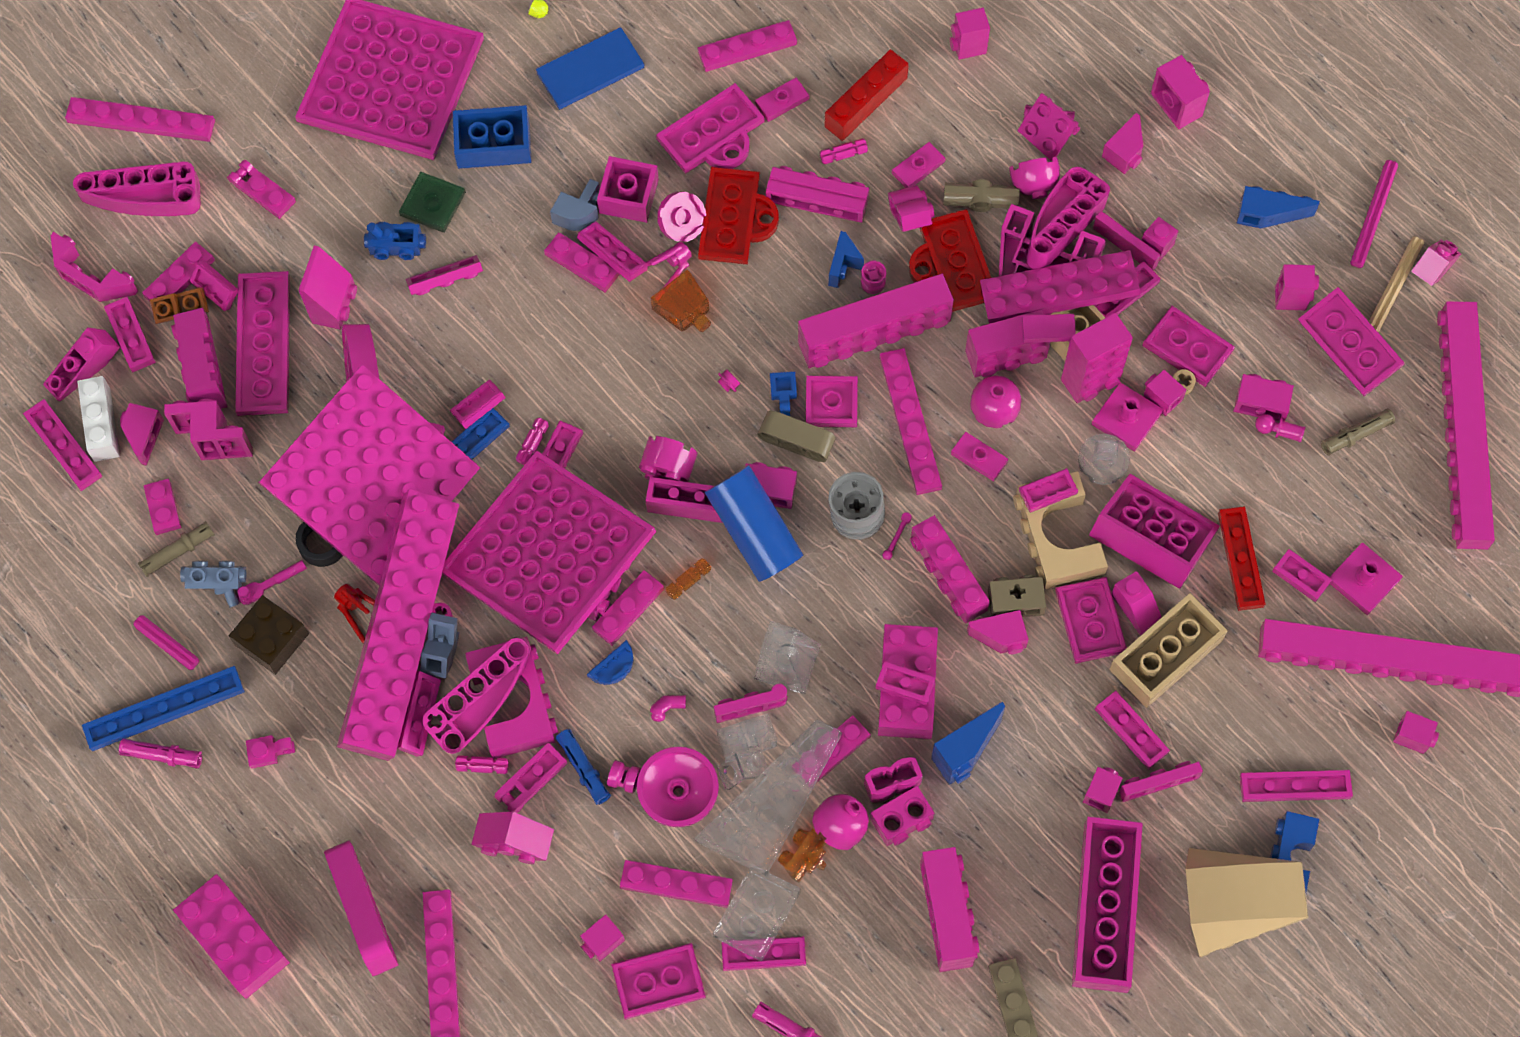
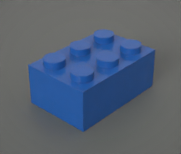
(491, 136)

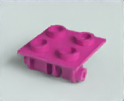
(1048, 127)

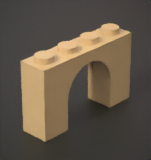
(1056, 564)

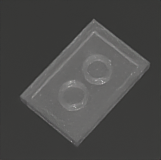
(756, 913)

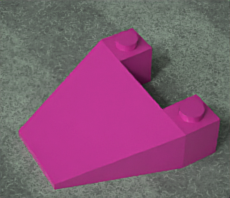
(1016, 243)

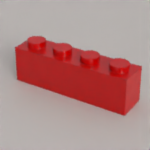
(866, 95)

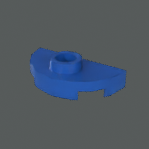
(614, 666)

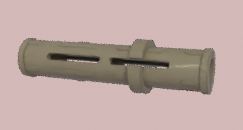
(1348, 436)
(176, 548)

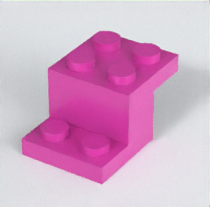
(208, 429)

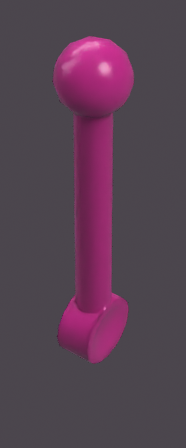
(905, 518)

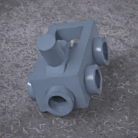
(220, 578)

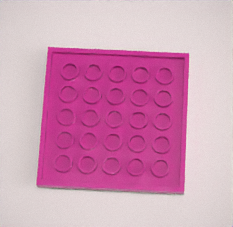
(390, 78)
(358, 463)
(547, 551)

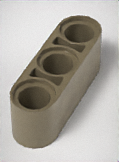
(796, 436)

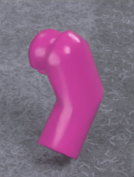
(664, 704)

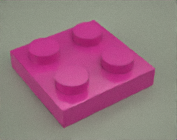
(831, 401)

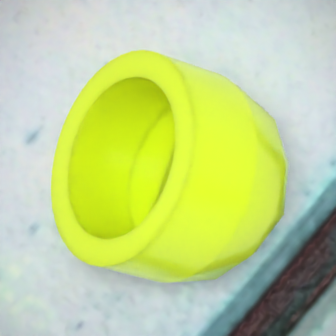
(538, 9)

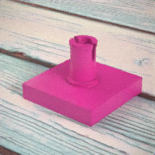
(1127, 416)
(1365, 578)

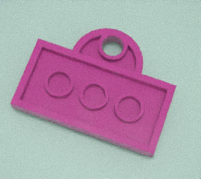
(713, 131)

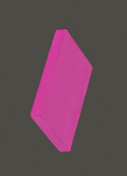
(1188, 345)
(1090, 620)
(658, 981)

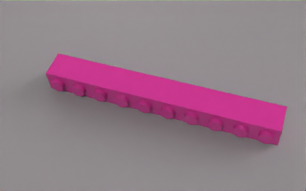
(1466, 426)
(1390, 657)

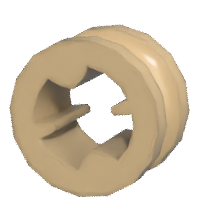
(1186, 375)

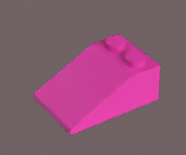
(327, 290)

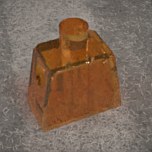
(682, 303)

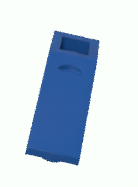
(1268, 208)

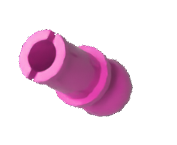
(1266, 424)

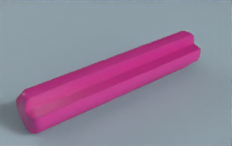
(166, 642)

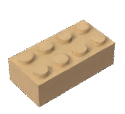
(1168, 650)

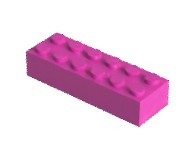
(875, 321)
(1107, 905)

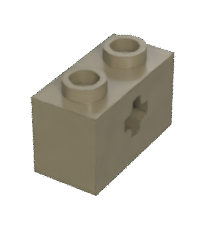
(1027, 587)

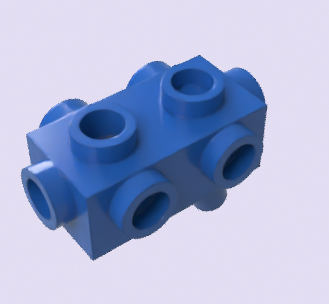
(394, 240)

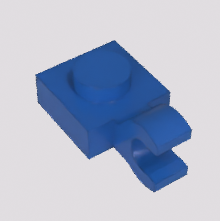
(783, 389)

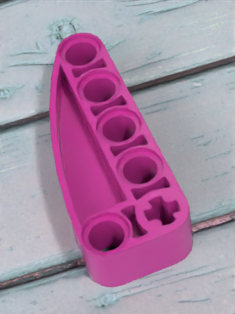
(147, 196)
(1066, 213)
(358, 349)
(478, 706)
(361, 909)

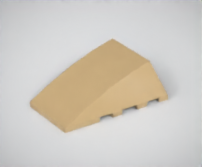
(1241, 897)

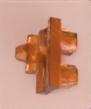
(806, 857)

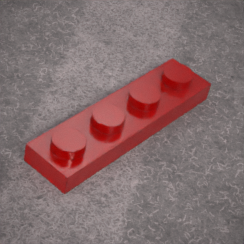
(1241, 558)

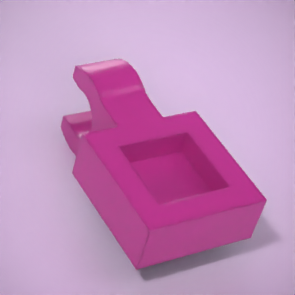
(264, 750)

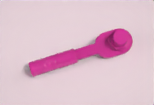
(254, 590)

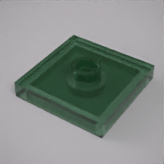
(432, 202)

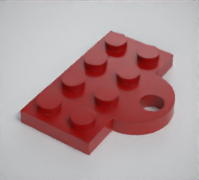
(734, 216)
(955, 252)

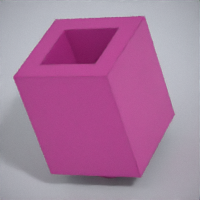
(1160, 236)
(1164, 391)
(1416, 732)
(1103, 789)
(601, 939)

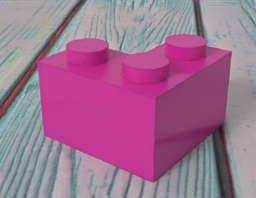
(512, 835)

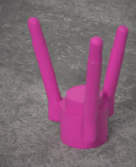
(675, 256)

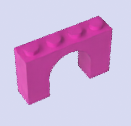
(533, 726)

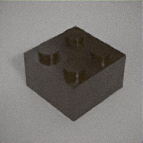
(268, 634)

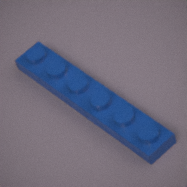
(163, 708)

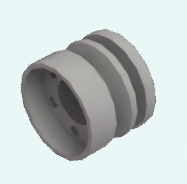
(854, 492)

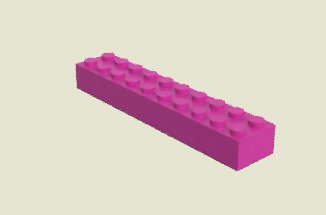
(398, 625)

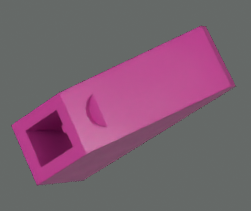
(82, 361)

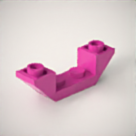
(112, 287)

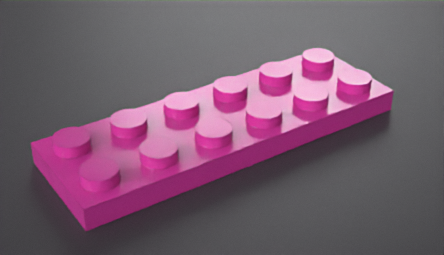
(1061, 286)
(263, 343)

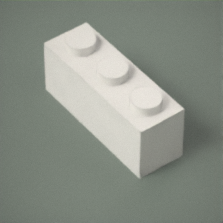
(98, 418)

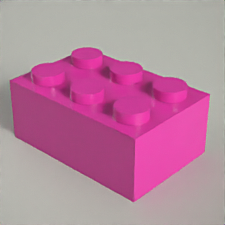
(1002, 347)

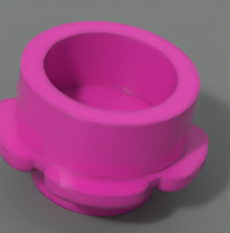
(728, 381)

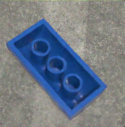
(754, 523)

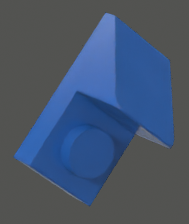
(845, 256)

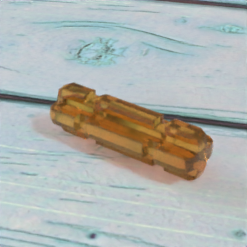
(688, 579)

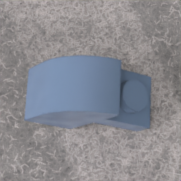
(576, 213)
(441, 645)

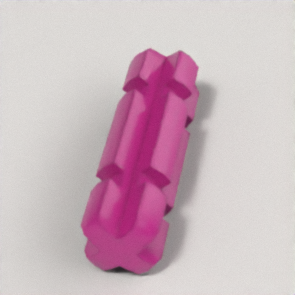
(843, 151)
(532, 440)
(482, 764)

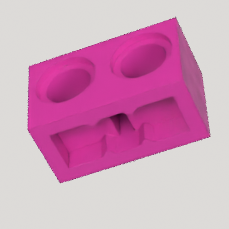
(898, 811)

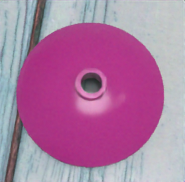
(677, 769)

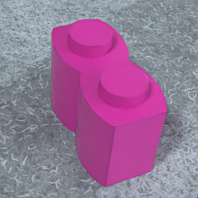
(910, 208)
(886, 781)

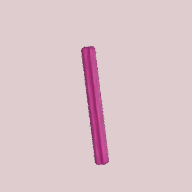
(1374, 214)

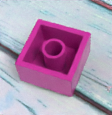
(1180, 91)
(627, 189)

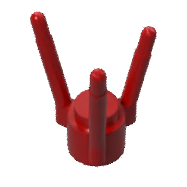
(352, 599)

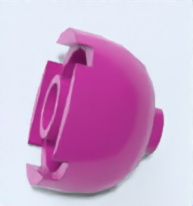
(1036, 176)
(995, 401)
(841, 821)

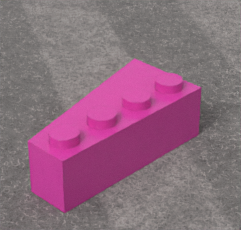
(198, 357)

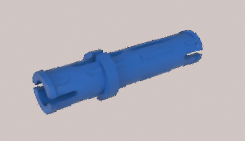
(588, 775)

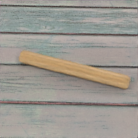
(1396, 282)

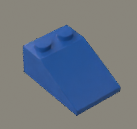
(961, 749)

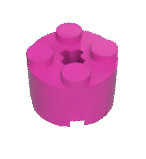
(667, 459)

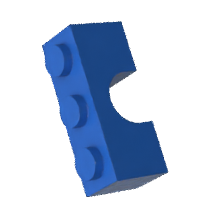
(1295, 832)

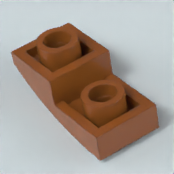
(169, 305)

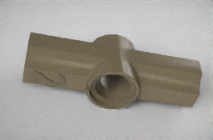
(980, 195)

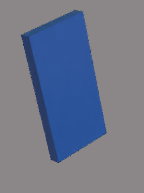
(590, 68)

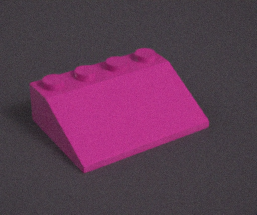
(1154, 530)

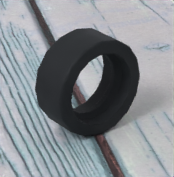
(318, 560)

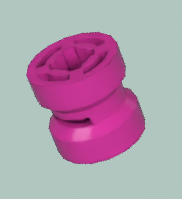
(870, 273)
(622, 774)

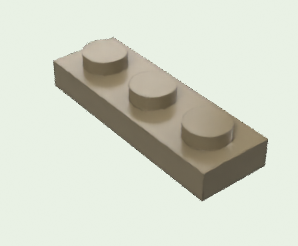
(1012, 999)

